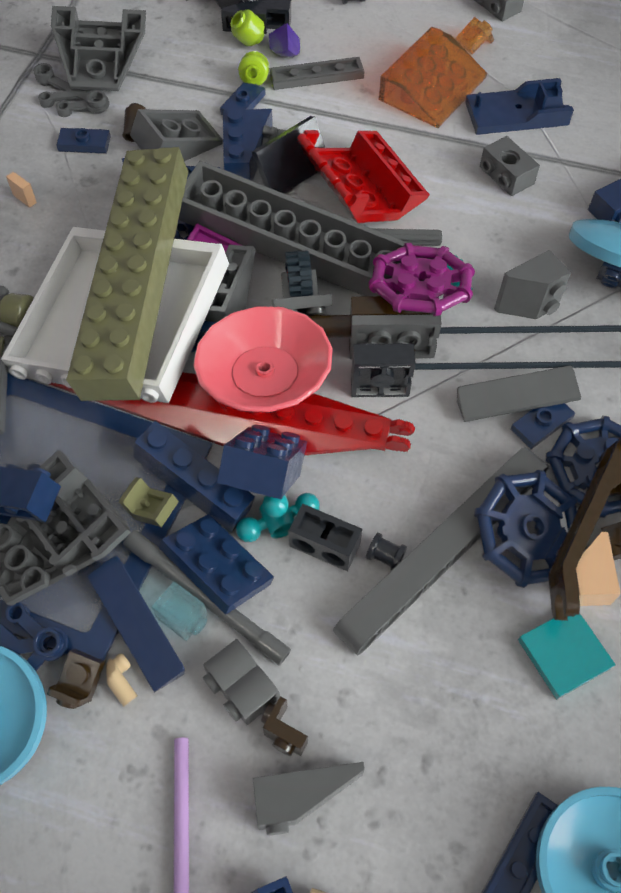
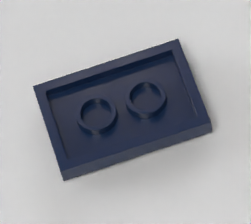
(216, 563)

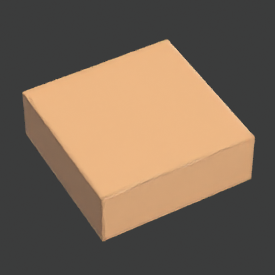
(21, 189)

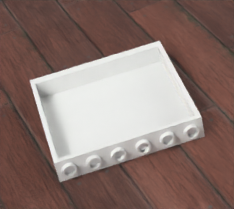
(51, 325)

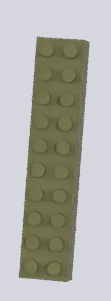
(129, 278)

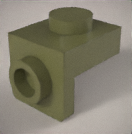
(147, 504)

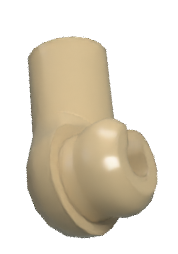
(116, 680)

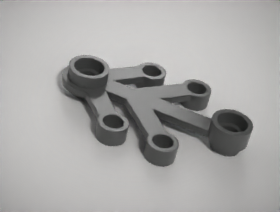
(94, 101)

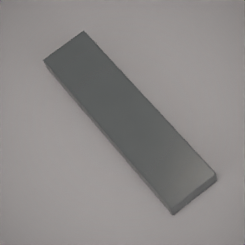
(316, 73)

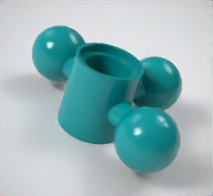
(275, 517)

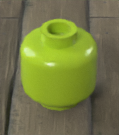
(247, 27)
(253, 68)

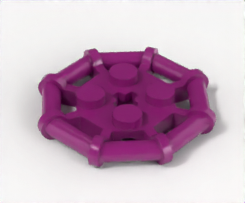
(416, 294)

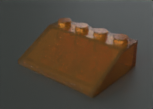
(431, 78)

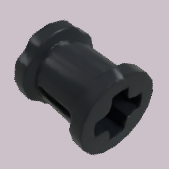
(385, 551)

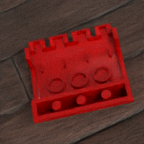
(366, 177)

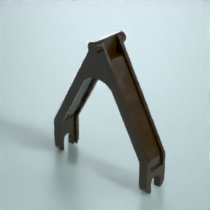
(563, 574)

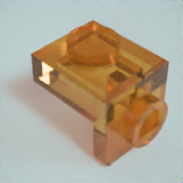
(475, 35)

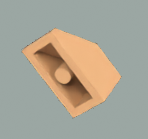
(597, 574)

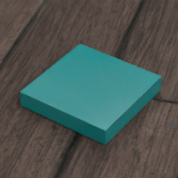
(566, 654)

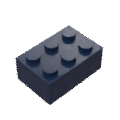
(262, 461)

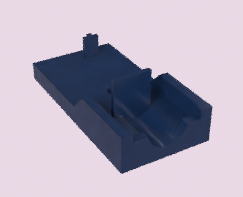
(528, 107)

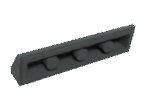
(518, 393)

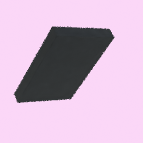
(282, 159)

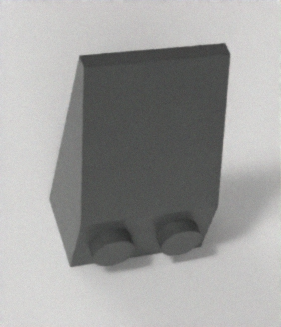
(174, 128)

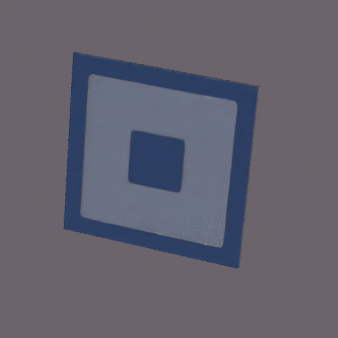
(102, 448)

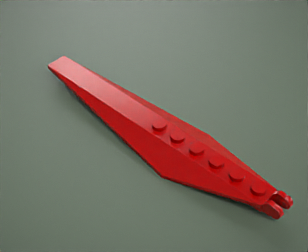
(318, 420)

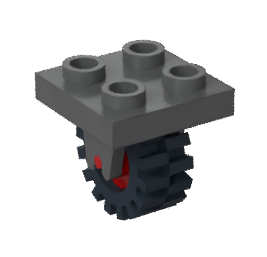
(300, 285)

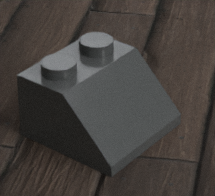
(533, 287)

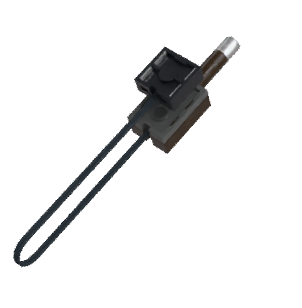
(388, 342)

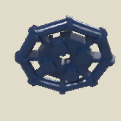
(584, 459)
(514, 520)

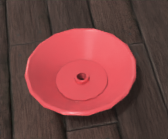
(263, 359)

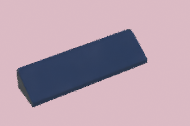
(136, 624)

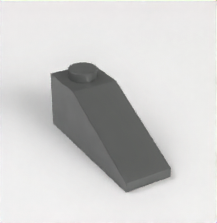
(235, 284)
(293, 796)

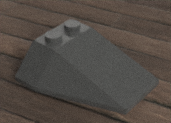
(97, 52)

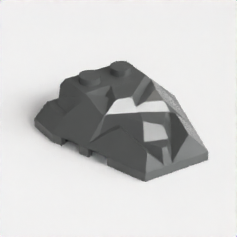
(77, 533)

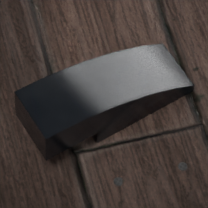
(272, 12)

